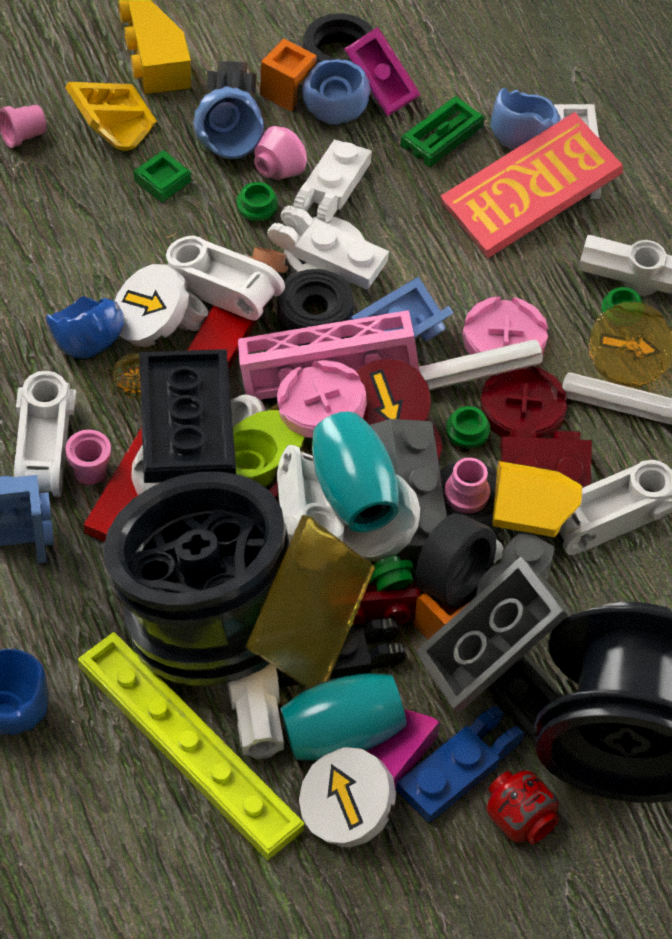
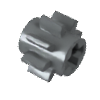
(232, 75)

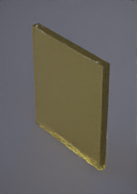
(311, 604)

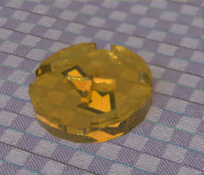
(631, 344)

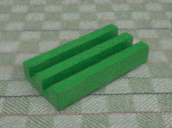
(447, 136)

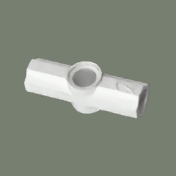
(639, 266)
(258, 713)

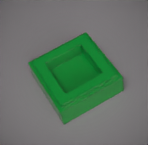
(162, 176)

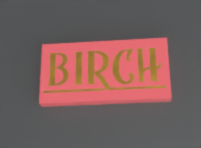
(531, 184)

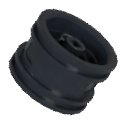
(195, 573)

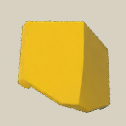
(113, 112)
(534, 499)

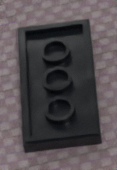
(185, 414)

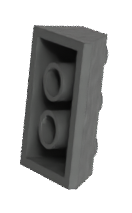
(415, 459)
(492, 633)

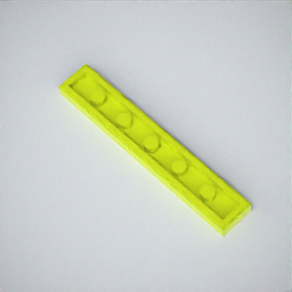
(191, 746)

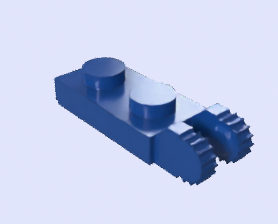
(457, 766)

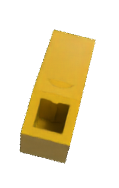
(158, 45)

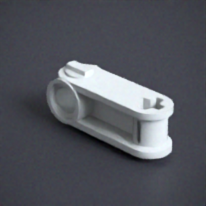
(224, 276)
(43, 429)
(302, 493)
(619, 506)

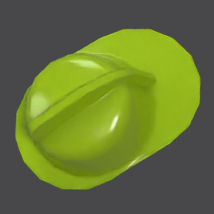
(260, 444)

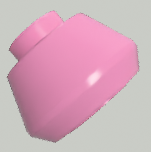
(280, 154)

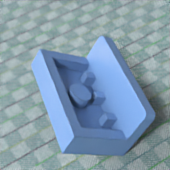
(423, 311)
(25, 514)

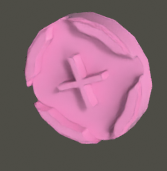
(503, 323)
(318, 392)

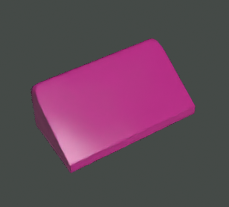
(386, 74)
(408, 745)

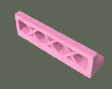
(266, 370)

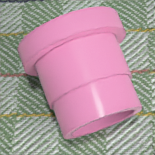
(21, 124)
(88, 446)
(464, 496)

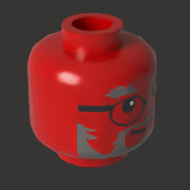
(522, 806)

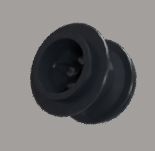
(618, 724)

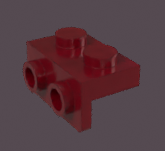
(561, 454)

